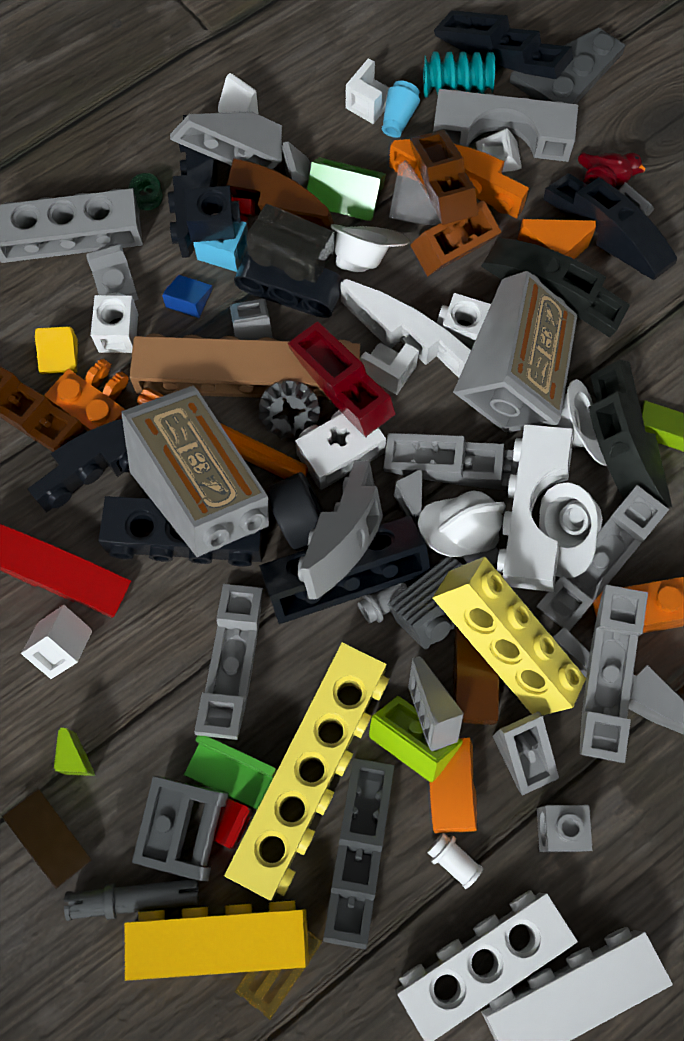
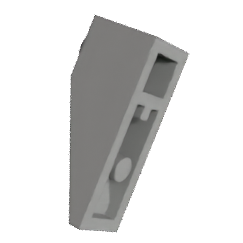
(232, 136)

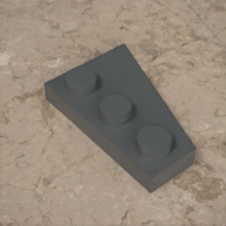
(592, 58)

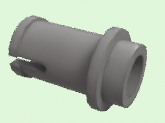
(375, 606)

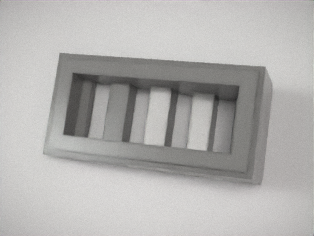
(435, 707)

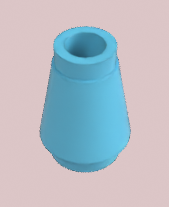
(399, 108)

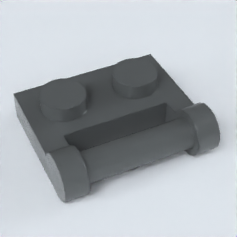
(166, 826)

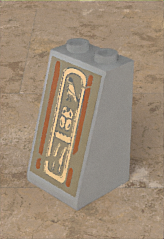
(520, 356)
(193, 471)

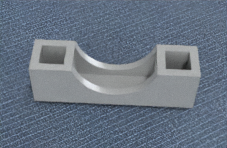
(543, 125)

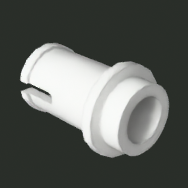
(454, 860)

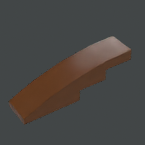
(35, 414)

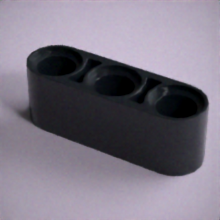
(276, 286)

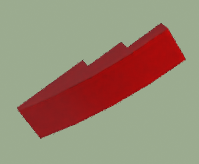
(60, 572)

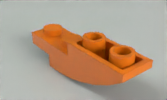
(483, 171)

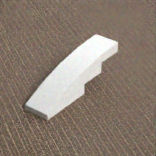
(398, 322)

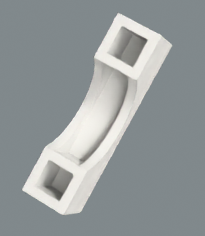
(543, 461)

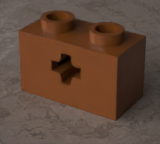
(454, 240)

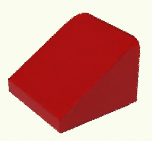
(232, 824)

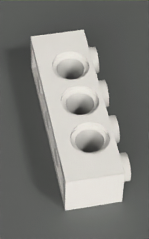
(547, 940)

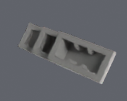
(450, 460)
(648, 695)

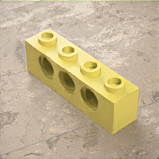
(509, 637)

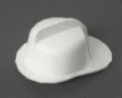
(364, 246)
(577, 417)
(574, 521)
(462, 524)

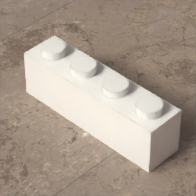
(581, 994)

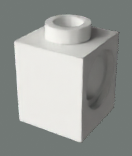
(463, 309)
(117, 336)

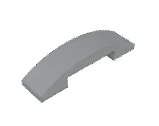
(614, 546)
(231, 663)
(610, 673)

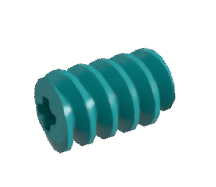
(459, 73)

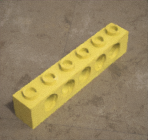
(248, 866)

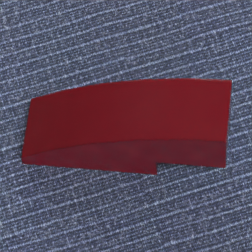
(342, 378)

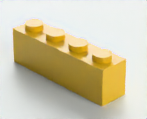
(216, 943)

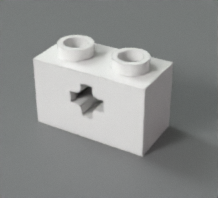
(330, 461)

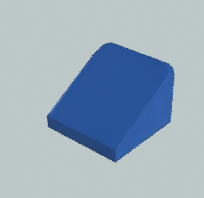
(187, 295)

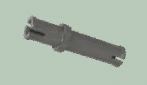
(130, 899)

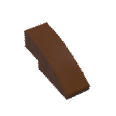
(445, 176)
(270, 187)
(474, 683)

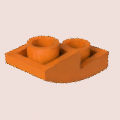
(454, 794)

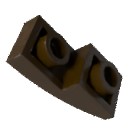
(46, 838)

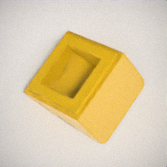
(56, 349)

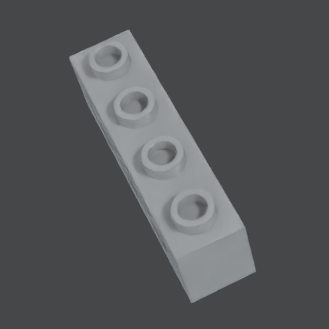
(80, 235)

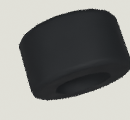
(295, 508)

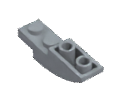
(343, 534)

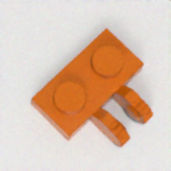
(83, 399)

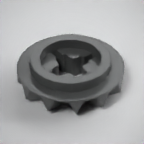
(299, 397)

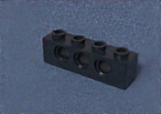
(125, 515)
(391, 559)

